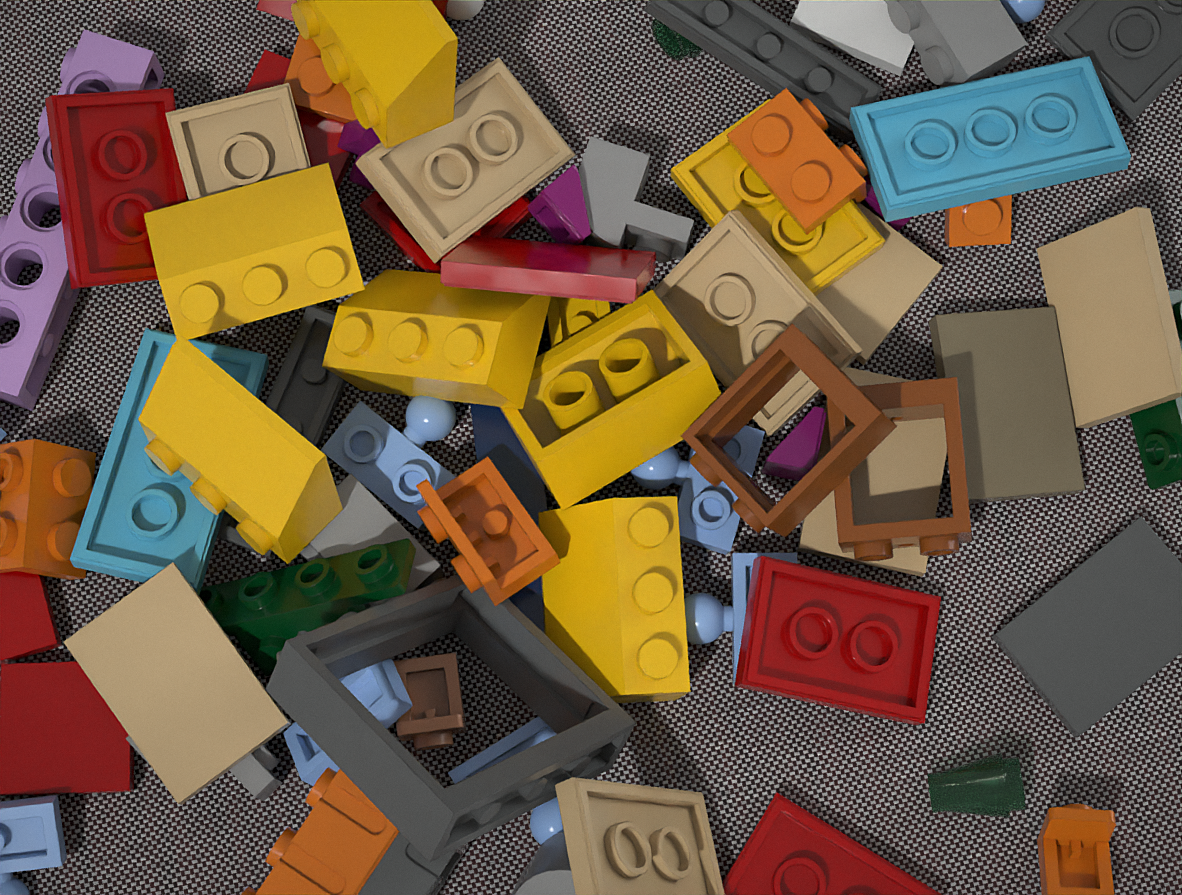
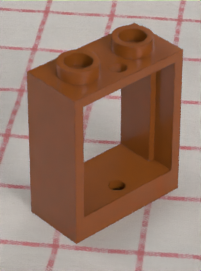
(748, 395)
(933, 536)

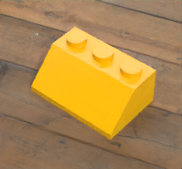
(390, 59)
(253, 252)
(437, 340)
(611, 399)
(237, 454)
(619, 595)

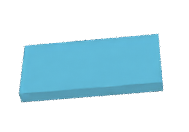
(988, 138)
(138, 512)

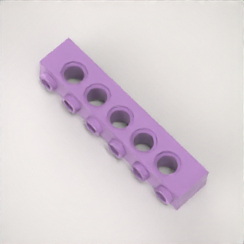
(46, 304)

